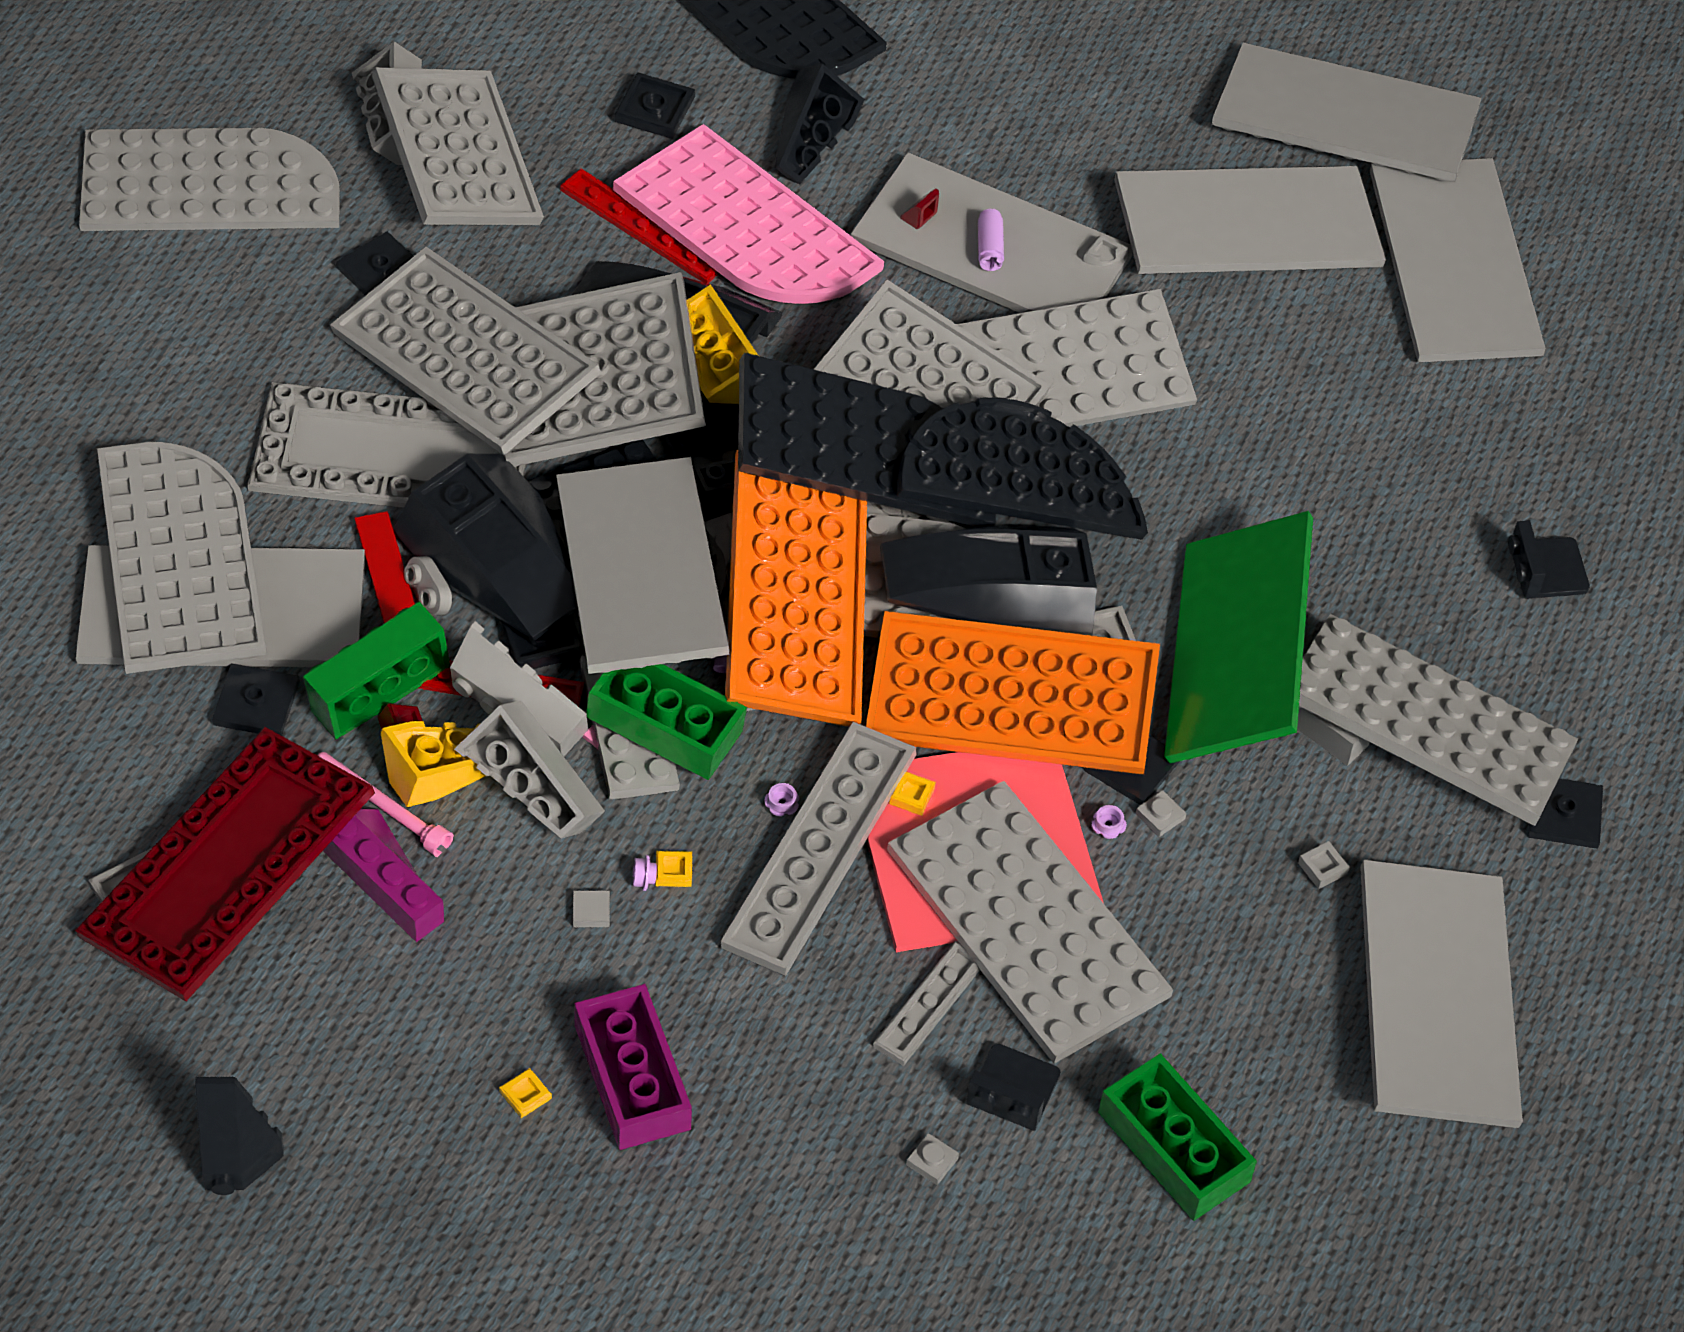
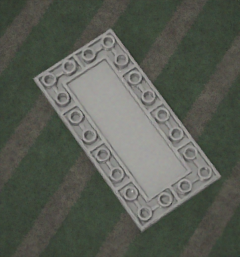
(1347, 112)
(1248, 219)
(1041, 248)
(1457, 264)
(355, 445)
(641, 566)
(305, 600)
(1440, 995)

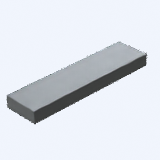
(927, 1005)

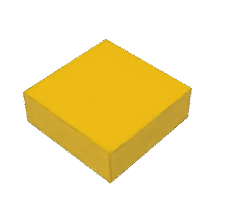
(912, 793)
(674, 868)
(525, 1093)

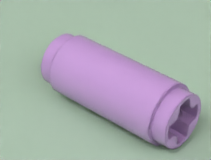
(990, 240)

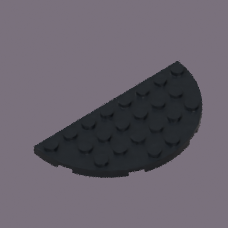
(1020, 465)

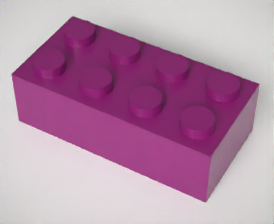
(632, 1066)

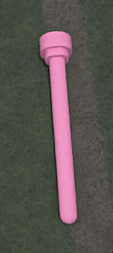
(431, 835)

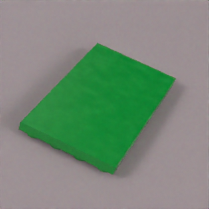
(1240, 638)

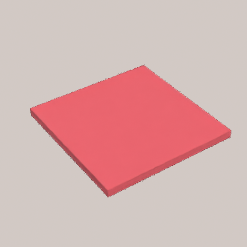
(958, 778)

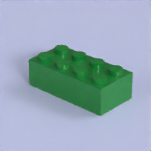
(377, 670)
(668, 715)
(1177, 1136)

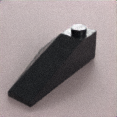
(813, 116)
(233, 1136)

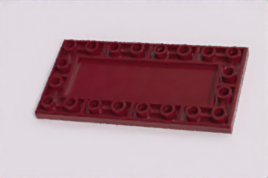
(225, 863)

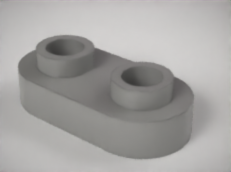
(428, 585)

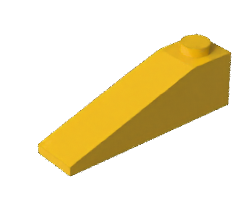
(717, 346)
(424, 761)

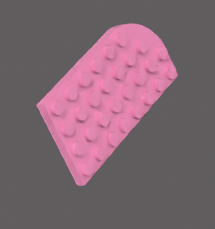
(746, 222)

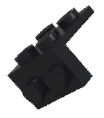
(1547, 565)
(1013, 1086)

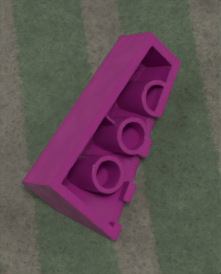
(381, 869)

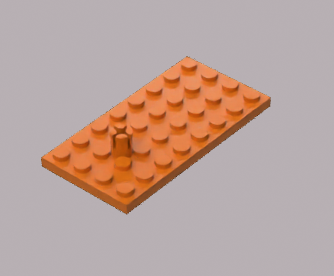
(796, 600)
(1014, 692)

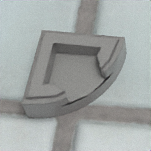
(1105, 252)

